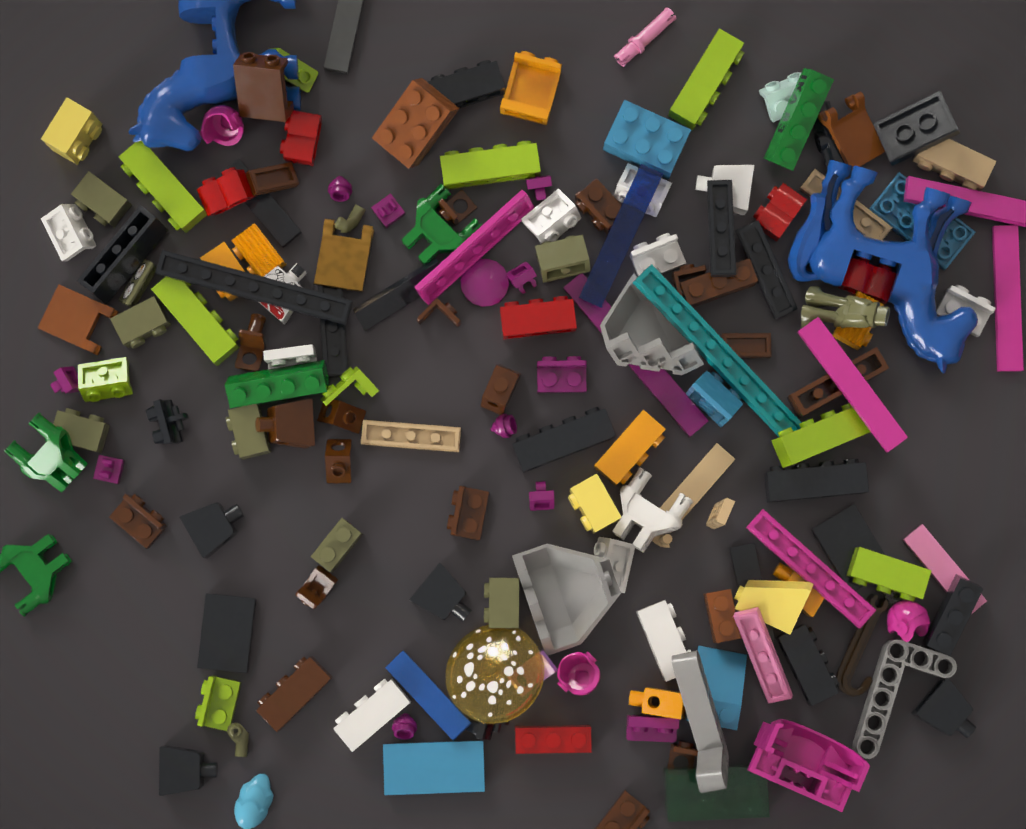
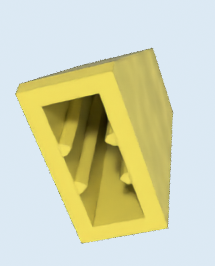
(777, 600)

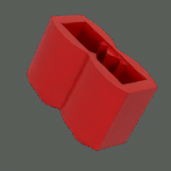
(301, 138)
(225, 192)
(780, 210)
(868, 279)

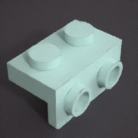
(778, 95)

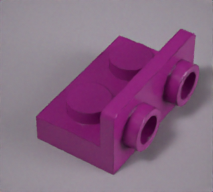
(561, 376)
(651, 728)

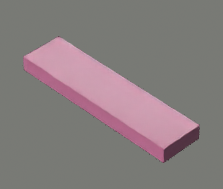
(935, 558)
(763, 655)

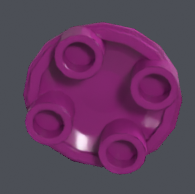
(485, 283)

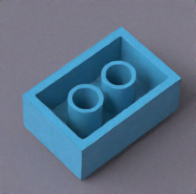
(646, 139)

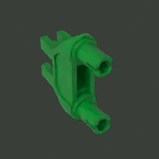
(434, 229)
(55, 459)
(35, 569)

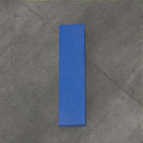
(428, 695)

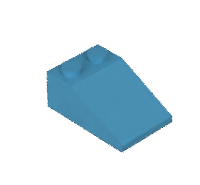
(714, 398)
(726, 681)

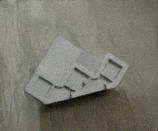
(643, 337)
(565, 593)

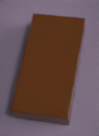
(272, 178)
(749, 344)

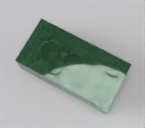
(743, 798)

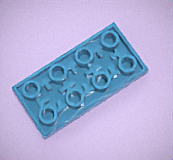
(899, 215)
(433, 767)

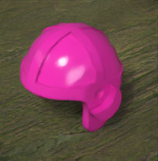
(222, 126)
(906, 618)
(578, 673)

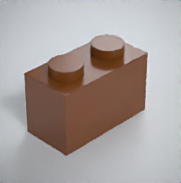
(720, 615)

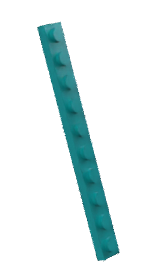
(715, 351)

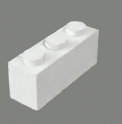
(662, 635)
(371, 713)

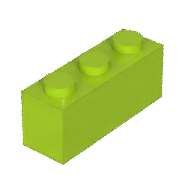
(888, 574)

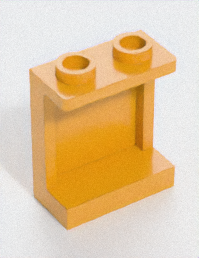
(531, 88)

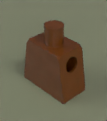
(500, 389)
(289, 424)

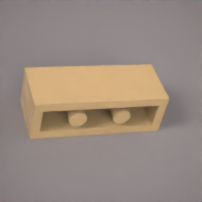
(957, 164)

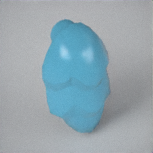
(253, 802)

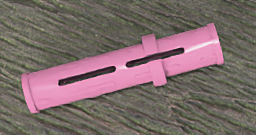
(641, 40)

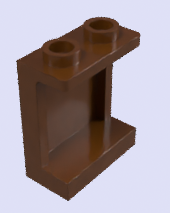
(262, 87)

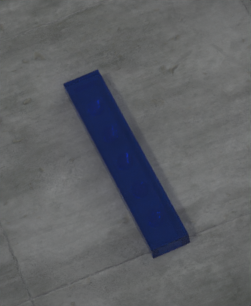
(621, 235)

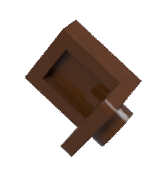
(316, 587)

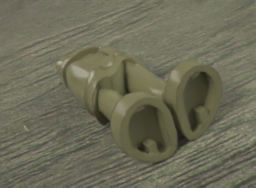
(851, 310)

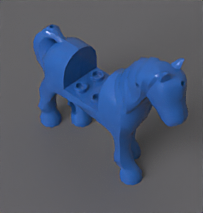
(201, 78)
(831, 236)

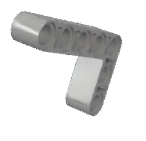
(890, 688)
(704, 722)

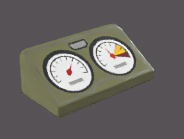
(138, 283)

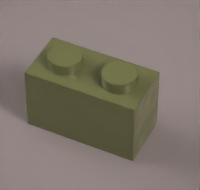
(101, 199)
(562, 258)
(141, 322)
(84, 432)
(247, 441)
(337, 545)
(503, 602)

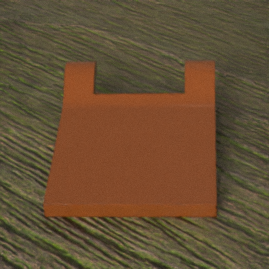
(853, 132)
(74, 318)

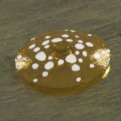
(494, 674)

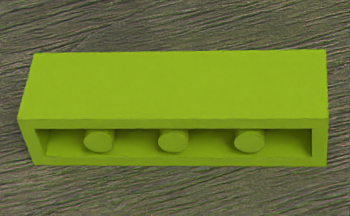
(706, 79)
(490, 165)
(163, 186)
(197, 319)
(818, 436)

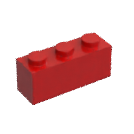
(538, 318)
(553, 739)

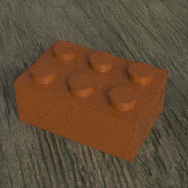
(415, 123)

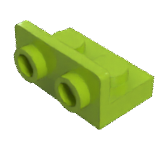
(104, 379)
(218, 702)

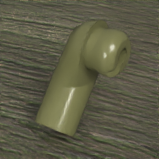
(352, 220)
(240, 737)

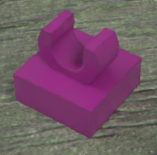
(539, 184)
(388, 210)
(521, 275)
(66, 380)
(109, 469)
(541, 498)

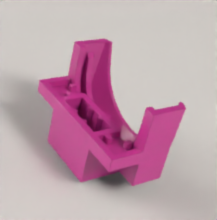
(806, 761)

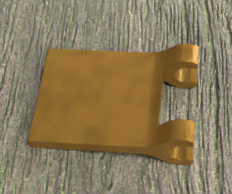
(343, 259)

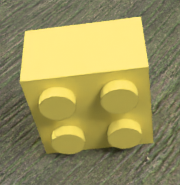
(72, 131)
(594, 504)

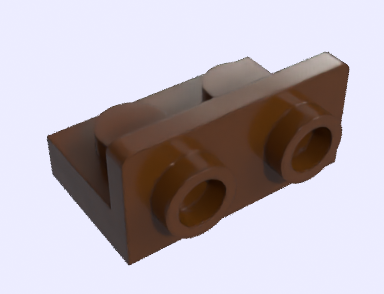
(598, 204)
(468, 513)
(138, 521)
(625, 814)

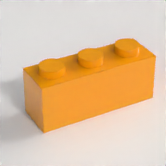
(630, 448)

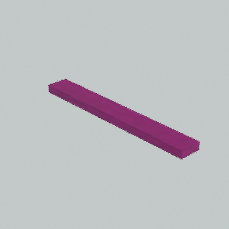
(658, 383)

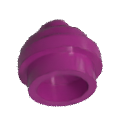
(340, 189)
(504, 426)
(404, 727)

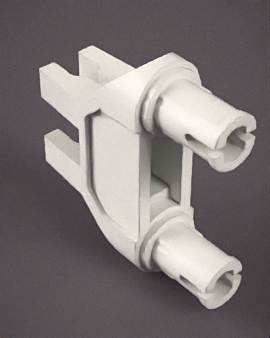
(647, 515)

